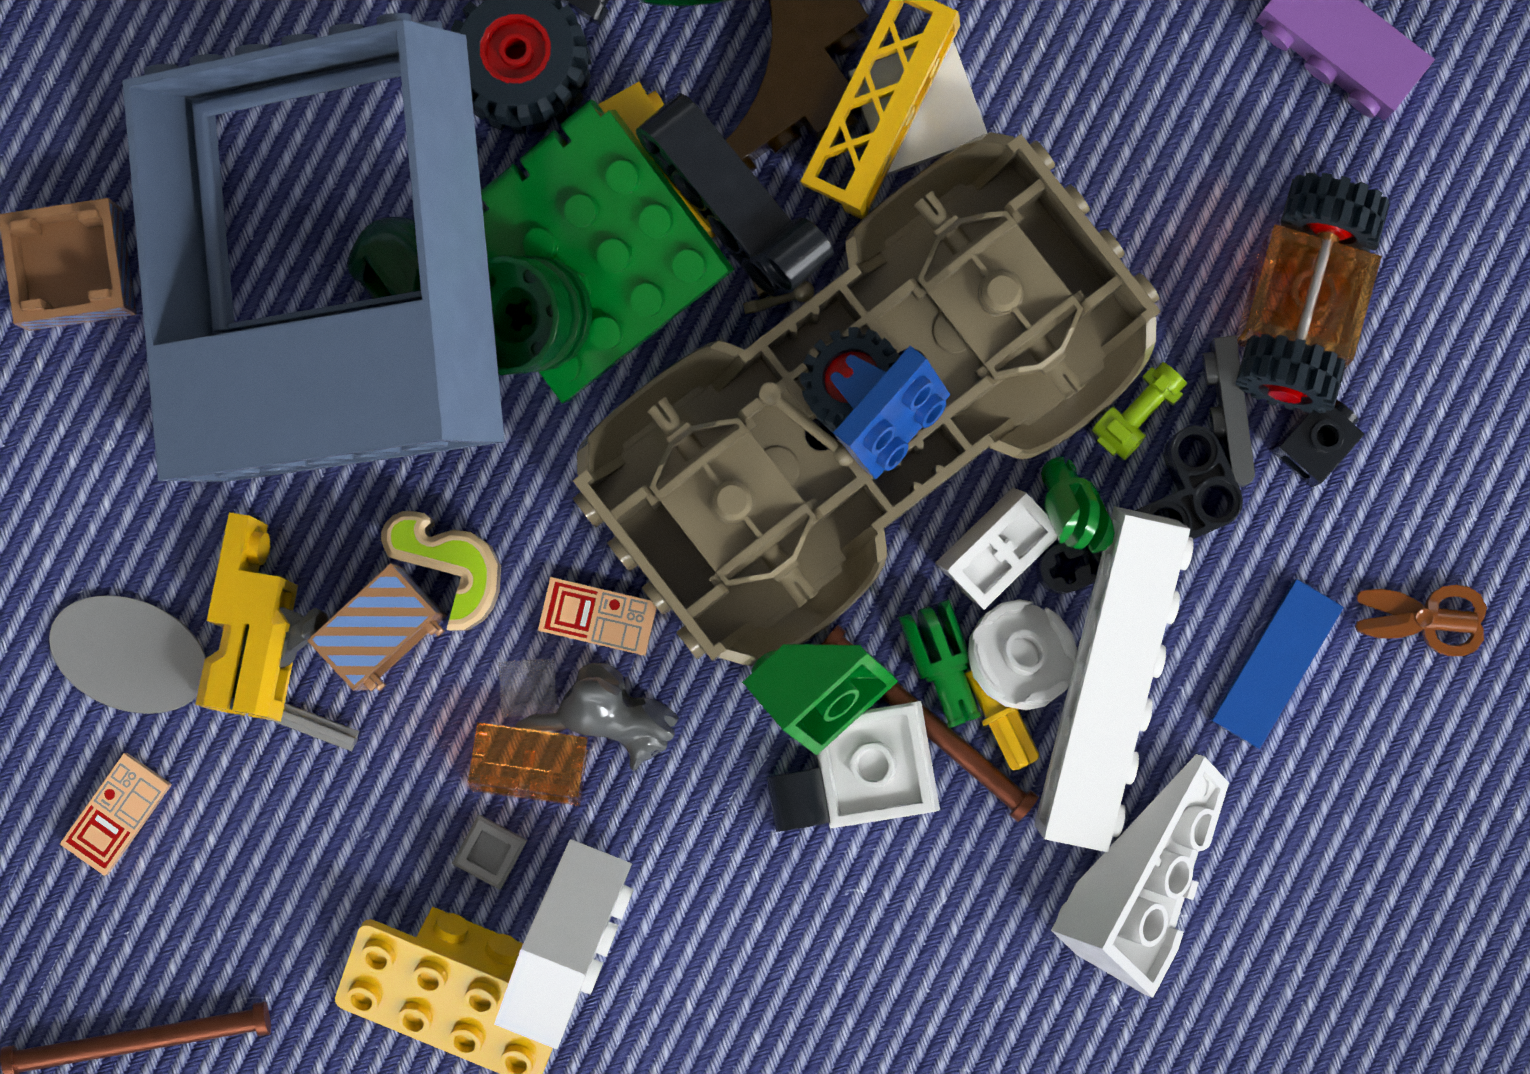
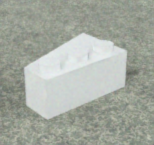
(563, 942)

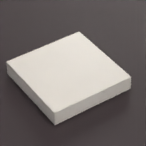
(944, 119)
(880, 768)

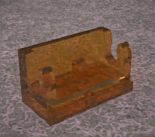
(528, 764)

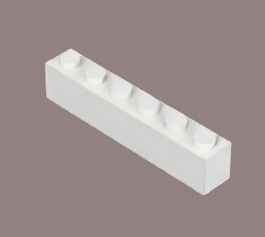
(1113, 679)

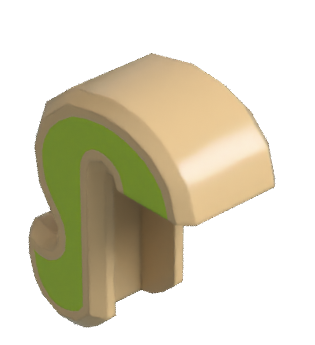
(452, 552)

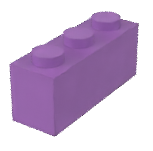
(1349, 47)

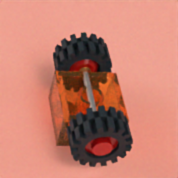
(1311, 293)

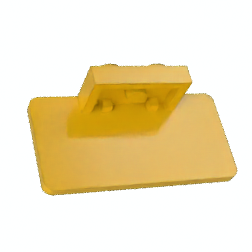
(440, 989)

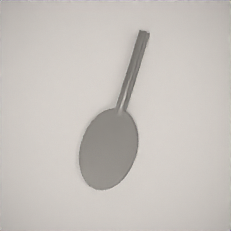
(148, 662)

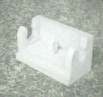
(998, 547)

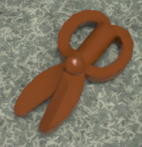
(1412, 617)

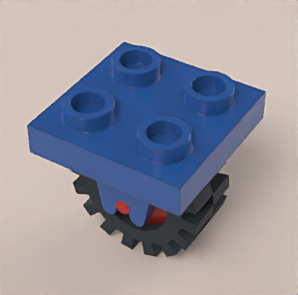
(872, 396)

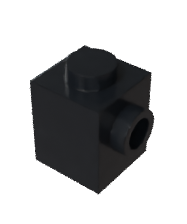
(1319, 443)

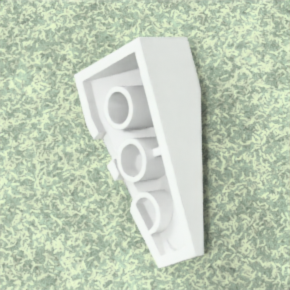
(1132, 896)

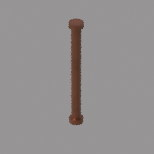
(957, 747)
(17, 1061)

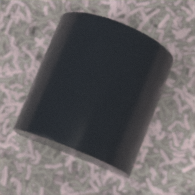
(798, 799)

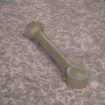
(802, 294)
(771, 395)

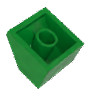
(817, 689)

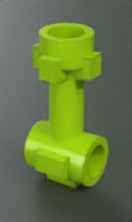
(1119, 431)

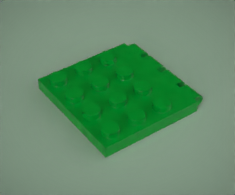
(613, 223)

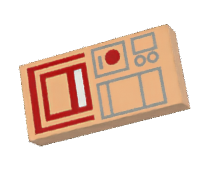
(597, 616)
(115, 814)

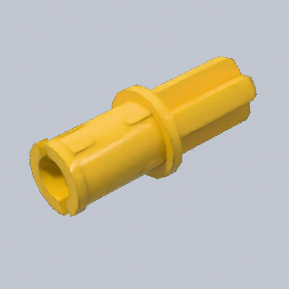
(1006, 727)

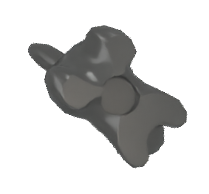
(602, 708)

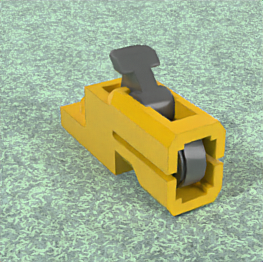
(258, 628)

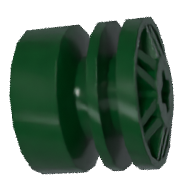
(554, 297)

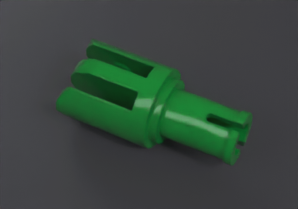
(1075, 508)
(946, 670)

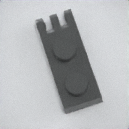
(1230, 416)

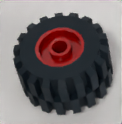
(524, 61)

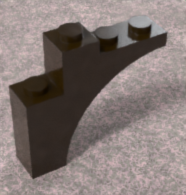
(800, 77)

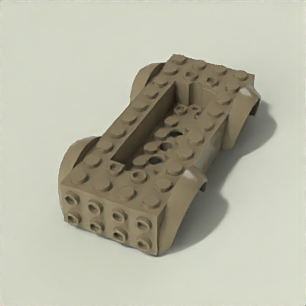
(969, 266)

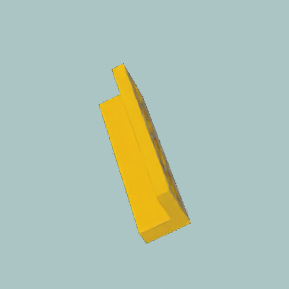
(899, 113)

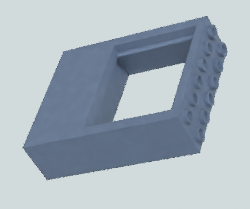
(331, 379)

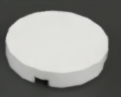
(1022, 655)

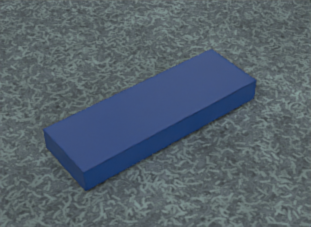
(1277, 663)

